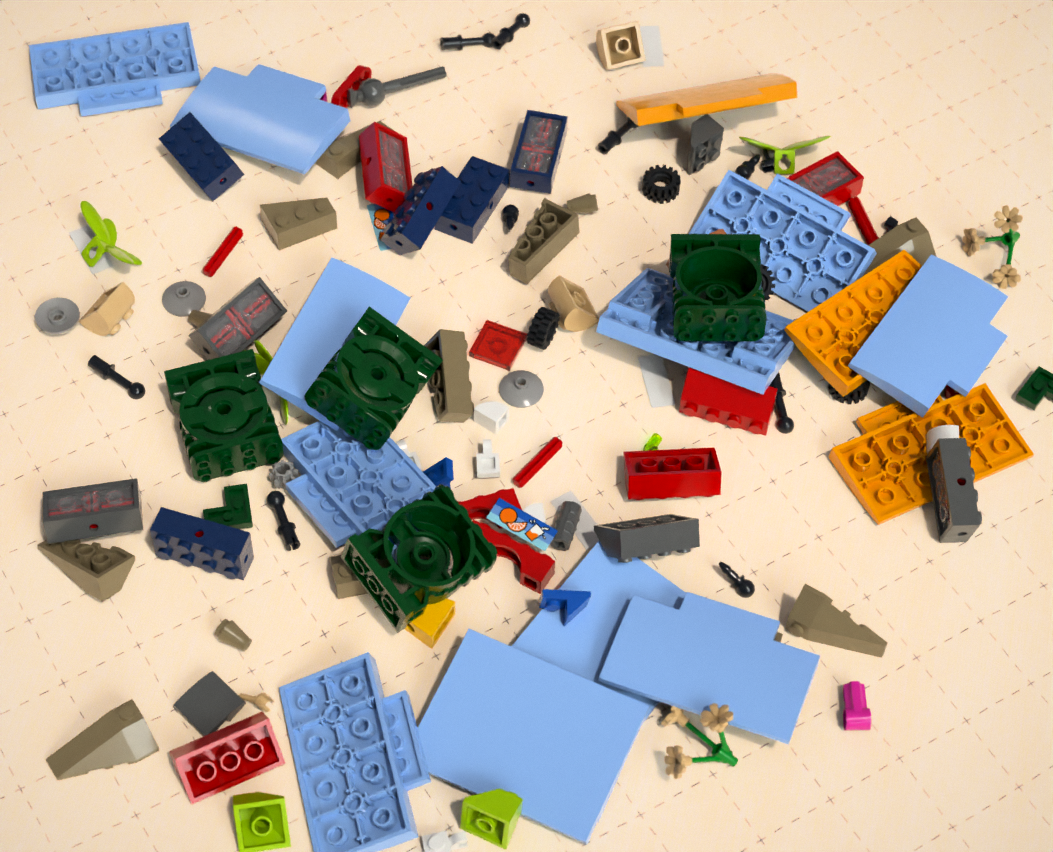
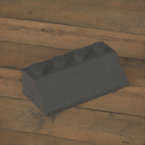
(649, 536)

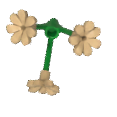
(1008, 221)
(717, 720)

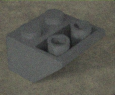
(704, 143)

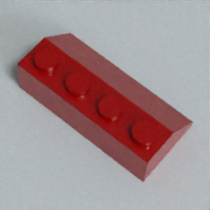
(727, 402)
(672, 473)
(227, 757)

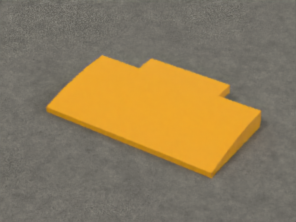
(708, 98)
(842, 324)
(889, 460)

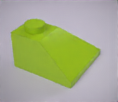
(492, 816)
(261, 821)

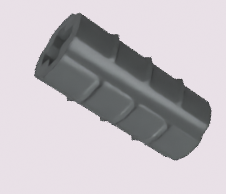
(566, 525)

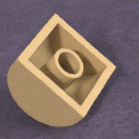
(620, 45)
(572, 305)
(109, 310)

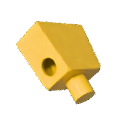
(432, 622)

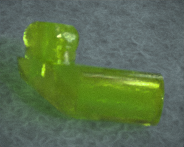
(653, 442)

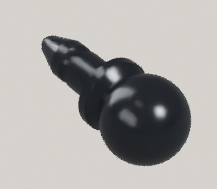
(748, 167)
(510, 215)
(744, 587)

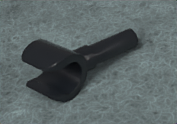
(767, 164)
(890, 223)

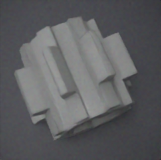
(283, 473)

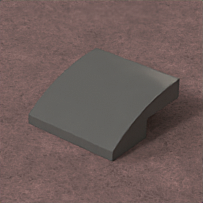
(209, 703)

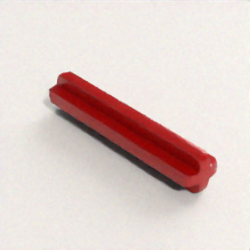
(863, 220)
(222, 251)
(537, 462)

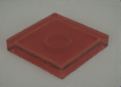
(498, 345)

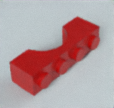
(481, 505)
(534, 567)

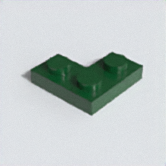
(1036, 388)
(237, 509)

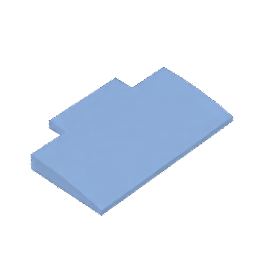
(114, 69)
(267, 115)
(797, 235)
(322, 327)
(933, 336)
(349, 485)
(712, 657)
(354, 757)

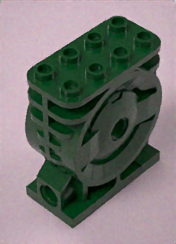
(717, 287)
(370, 368)
(228, 442)
(411, 583)

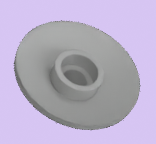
(183, 298)
(57, 315)
(518, 395)

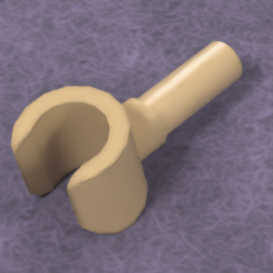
(259, 700)

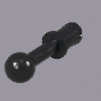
(506, 34)
(458, 42)
(614, 138)
(135, 390)
(784, 424)
(287, 529)

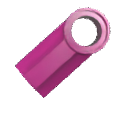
(855, 714)

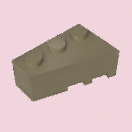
(298, 220)

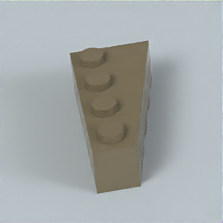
(543, 240)
(452, 376)

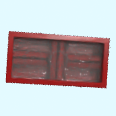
(385, 166)
(831, 179)

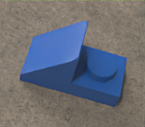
(441, 472)
(570, 601)

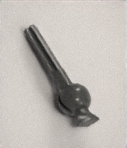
(373, 91)

